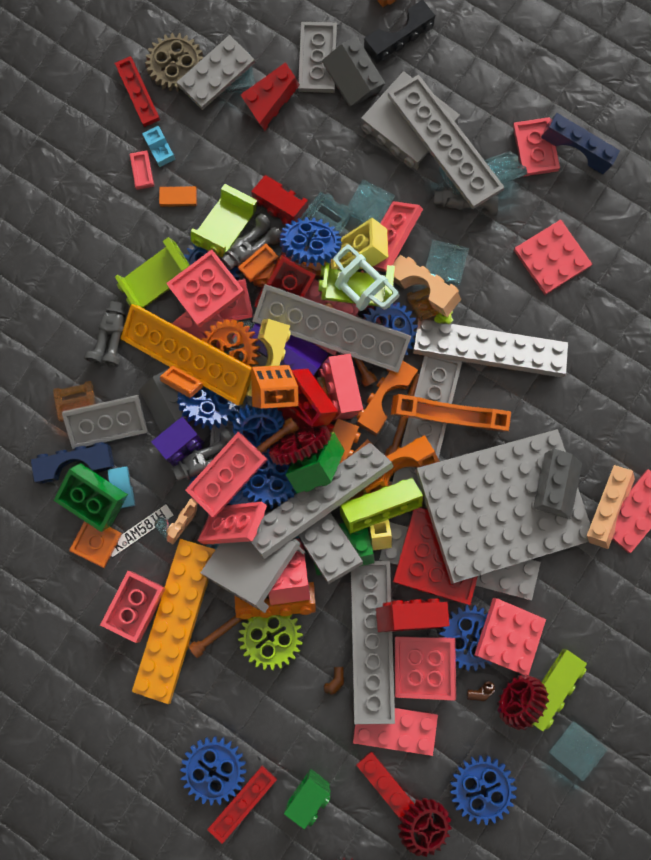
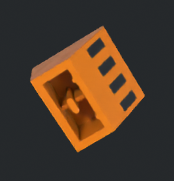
(273, 387)

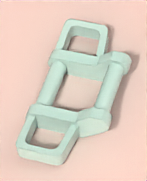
(368, 295)

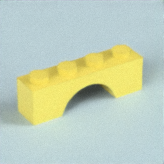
(273, 336)

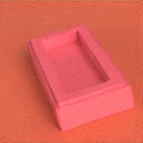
(141, 170)

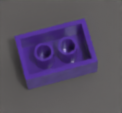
(178, 441)

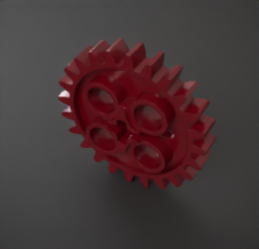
(289, 449)

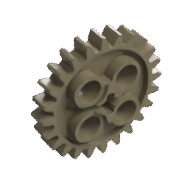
(174, 60)

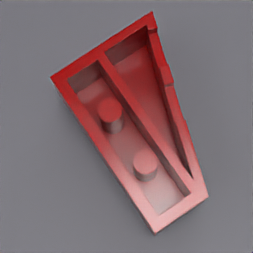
(270, 94)
(279, 201)

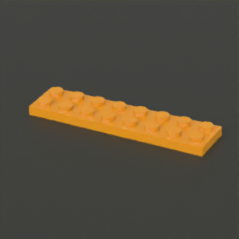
(188, 353)
(173, 623)

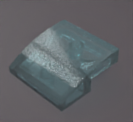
(506, 166)
(578, 751)

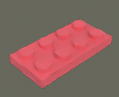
(399, 223)
(226, 474)
(634, 515)
(233, 524)
(411, 732)

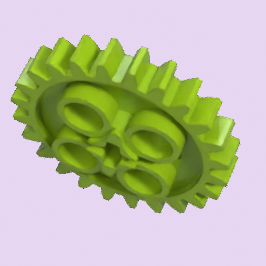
(281, 652)

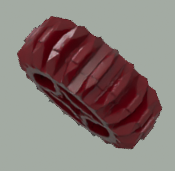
(523, 702)
(419, 821)

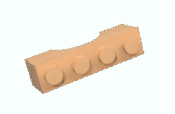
(442, 296)
(606, 515)

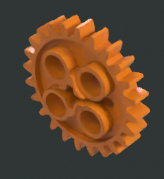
(224, 333)

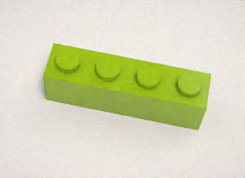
(381, 505)
(560, 683)

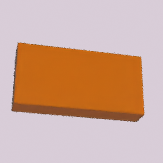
(177, 196)
(258, 262)
(181, 381)

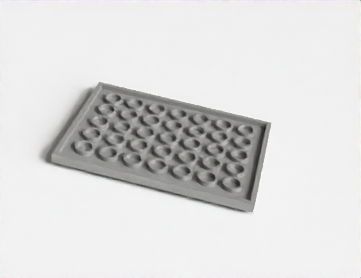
(486, 509)

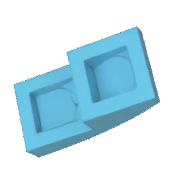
(158, 146)
(121, 479)

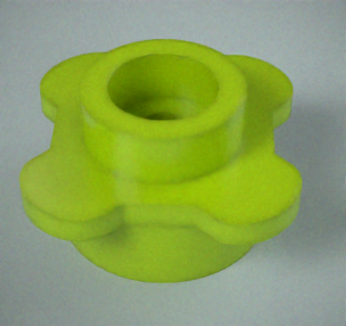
(443, 319)

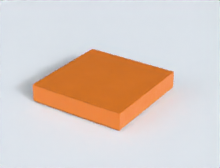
(95, 545)

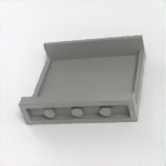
(393, 131)
(246, 573)

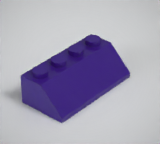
(298, 352)

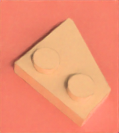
(183, 520)

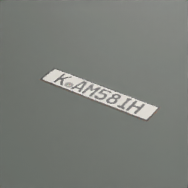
(141, 529)

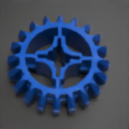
(257, 423)

